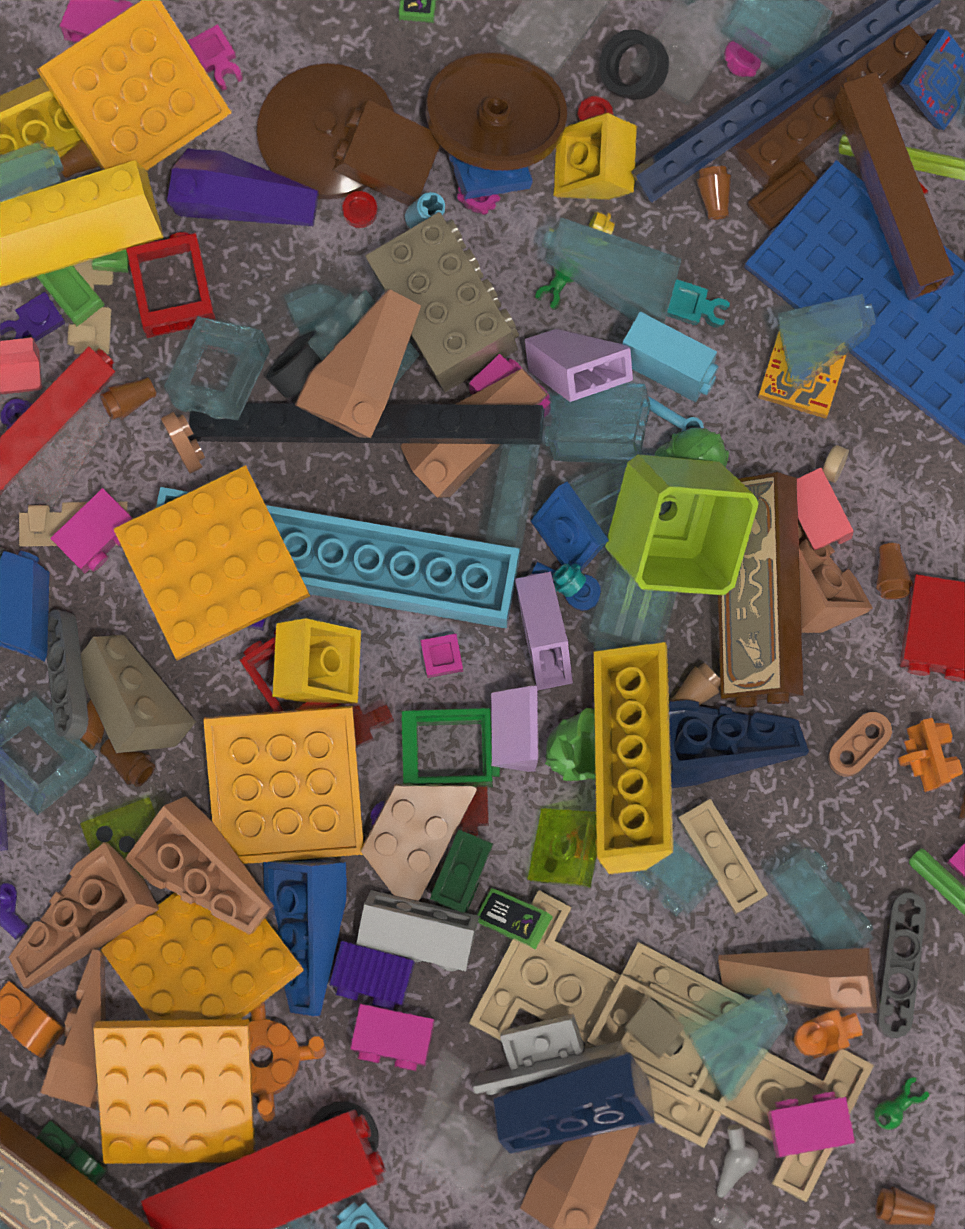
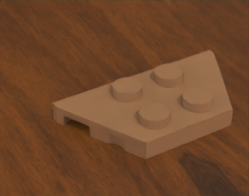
(414, 834)

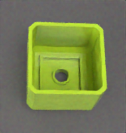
(696, 541)

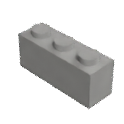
(417, 931)

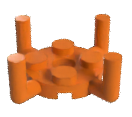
(285, 1062)

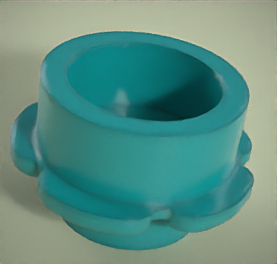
(568, 579)

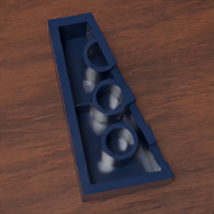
(575, 1105)

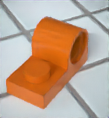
(28, 1021)

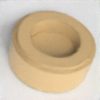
(835, 463)

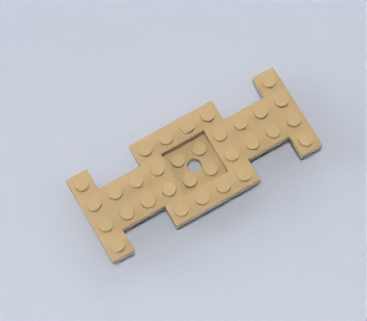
(563, 982)

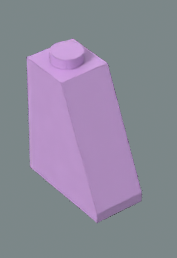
(577, 363)
(544, 630)

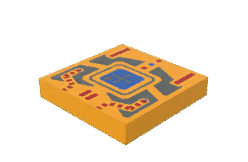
(812, 398)

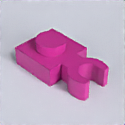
(214, 54)

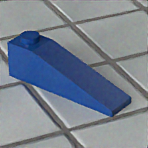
(309, 913)

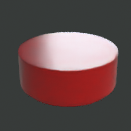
(593, 107)
(360, 209)

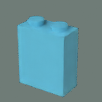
(671, 357)

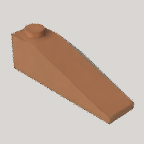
(361, 369)
(448, 466)
(825, 591)
(194, 860)
(89, 912)
(806, 978)
(73, 1064)
(578, 1180)

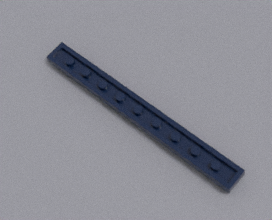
(775, 94)

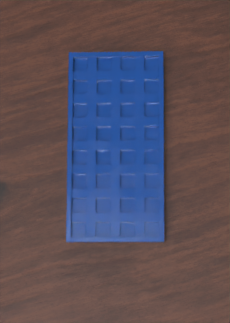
(838, 250)

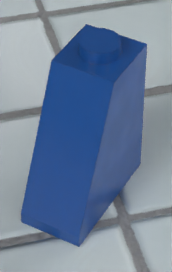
(24, 604)

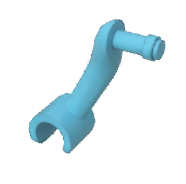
(672, 417)

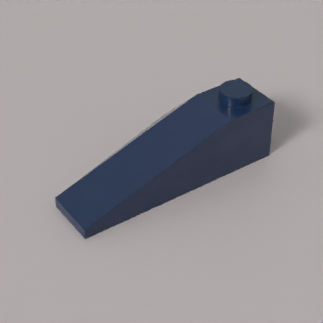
(723, 743)

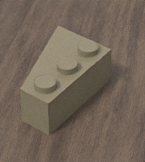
(131, 697)

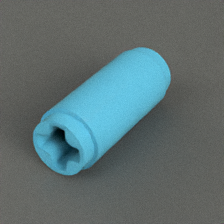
(424, 208)

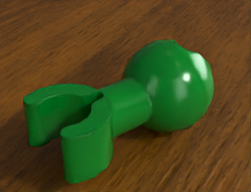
(557, 284)
(893, 1110)

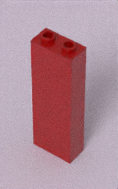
(53, 412)
(275, 1181)

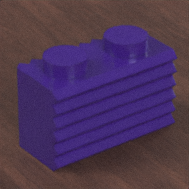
(372, 975)

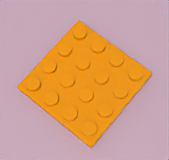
(134, 88)
(211, 562)
(285, 783)
(198, 966)
(174, 1090)

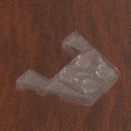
(456, 1145)

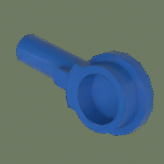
(585, 598)

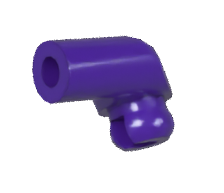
(8, 918)

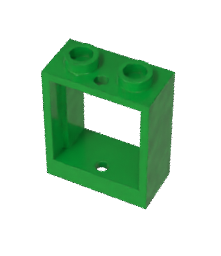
(410, 724)

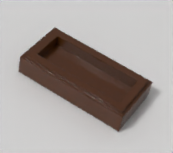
(783, 195)

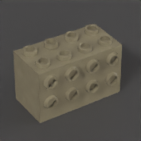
(459, 313)

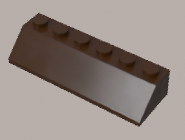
(814, 119)

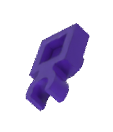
(36, 318)

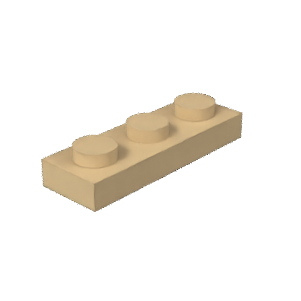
(722, 856)

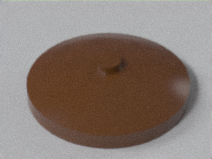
(496, 111)
(308, 118)

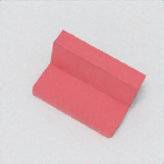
(19, 366)
(821, 511)

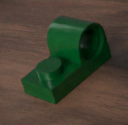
(462, 871)
(71, 1152)

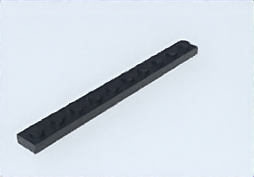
(396, 425)

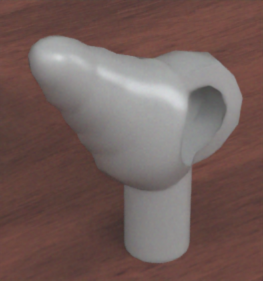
(738, 1160)

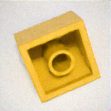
(596, 159)
(316, 662)

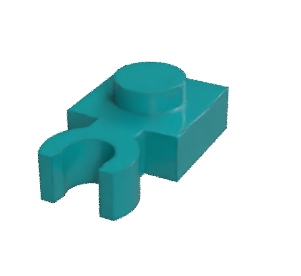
(690, 304)

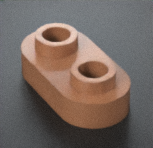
(188, 450)
(859, 745)

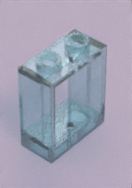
(28, 170)
(223, 338)
(76, 754)

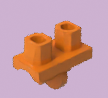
(926, 754)
(827, 1034)

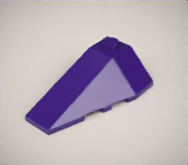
(229, 188)

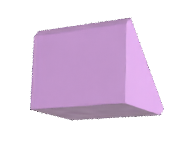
(515, 729)

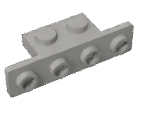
(542, 1052)

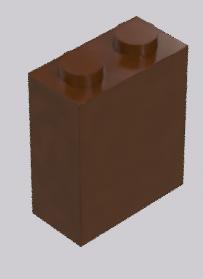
(386, 152)

